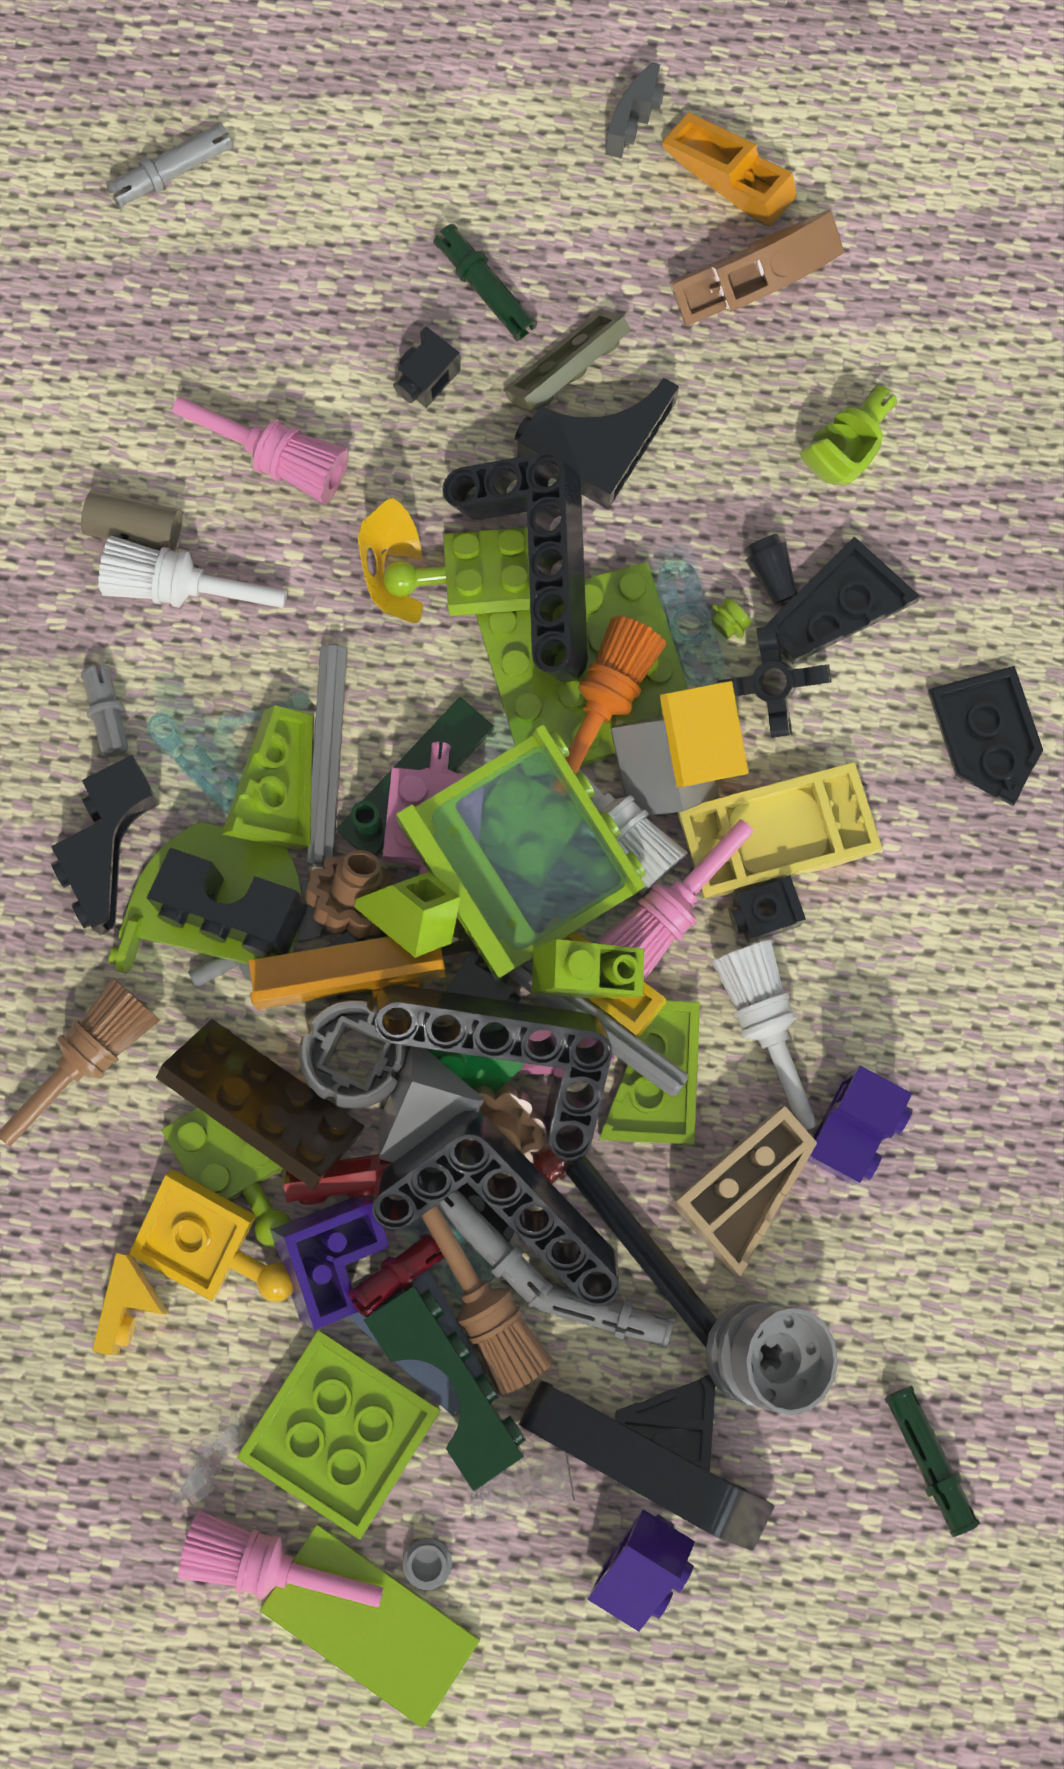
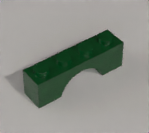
(483, 1441)

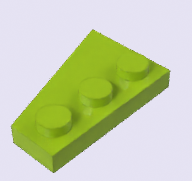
(276, 783)
(641, 1108)

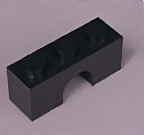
(261, 920)

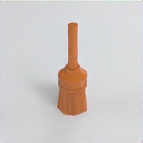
(614, 679)

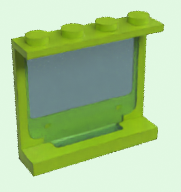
(523, 851)

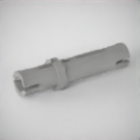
(169, 165)
(494, 1248)
(613, 1316)

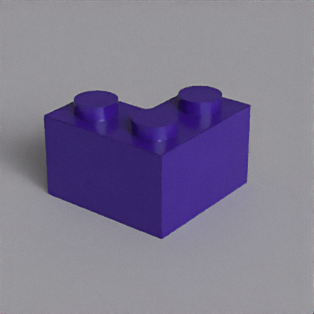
(856, 1122)
(316, 1256)

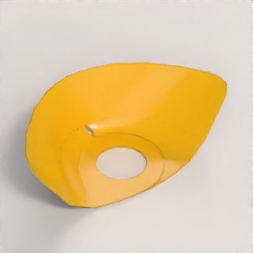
(394, 530)

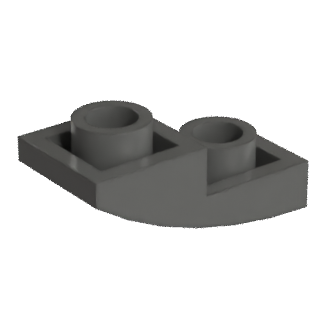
(634, 107)

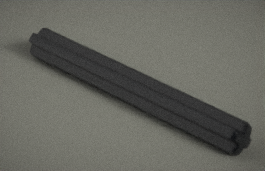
(642, 1247)

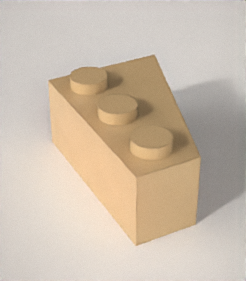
(745, 1187)

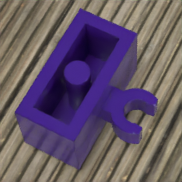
(643, 1571)

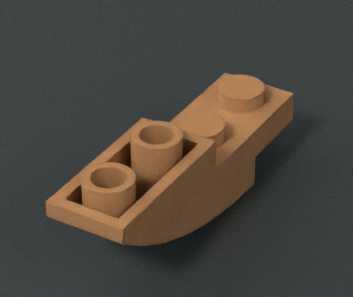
(759, 269)

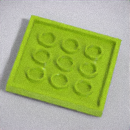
(537, 698)

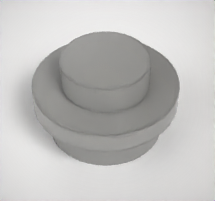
(427, 1564)

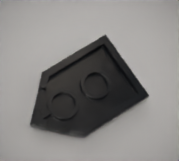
(988, 732)

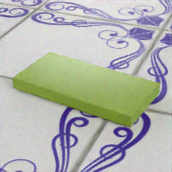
(398, 1651)

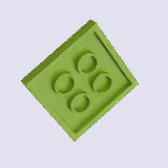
(339, 1434)

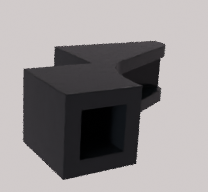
(93, 855)

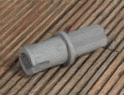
(105, 710)

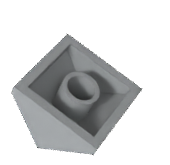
(648, 769)
(421, 1104)

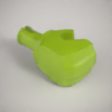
(850, 442)

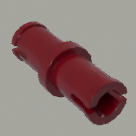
(395, 1275)

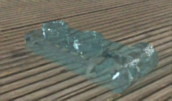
(193, 763)

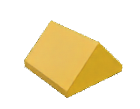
(704, 734)

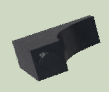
(602, 447)

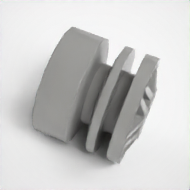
(772, 1357)

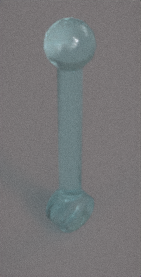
(228, 725)

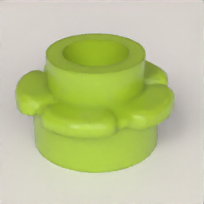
(730, 619)

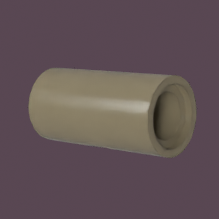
(125, 517)

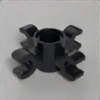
(771, 658)

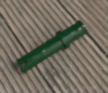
(473, 268)
(940, 1478)

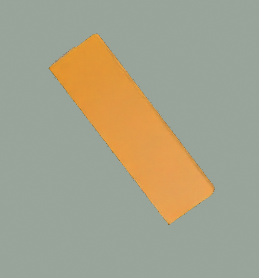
(338, 971)

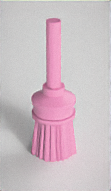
(279, 451)
(668, 910)
(257, 1563)

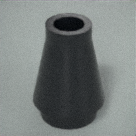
(772, 567)

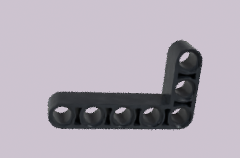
(545, 547)
(512, 1044)
(506, 1196)
(647, 1467)

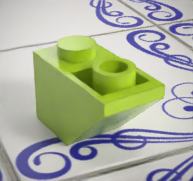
(414, 913)
(587, 970)

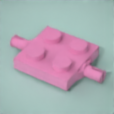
(414, 788)

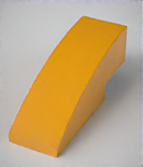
(732, 168)

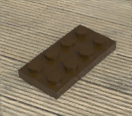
(260, 1102)

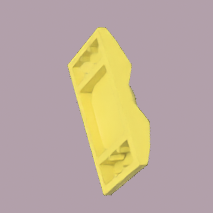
(796, 828)

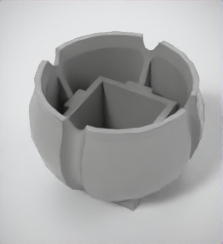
(321, 1043)

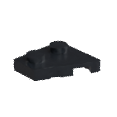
(677, 1420)

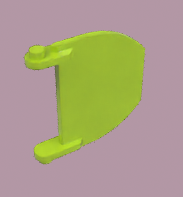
(236, 861)

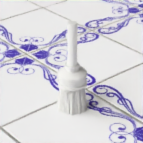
(170, 577)
(639, 835)
(765, 1015)

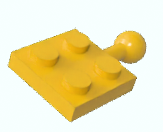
(199, 1238)

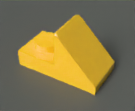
(126, 1290)

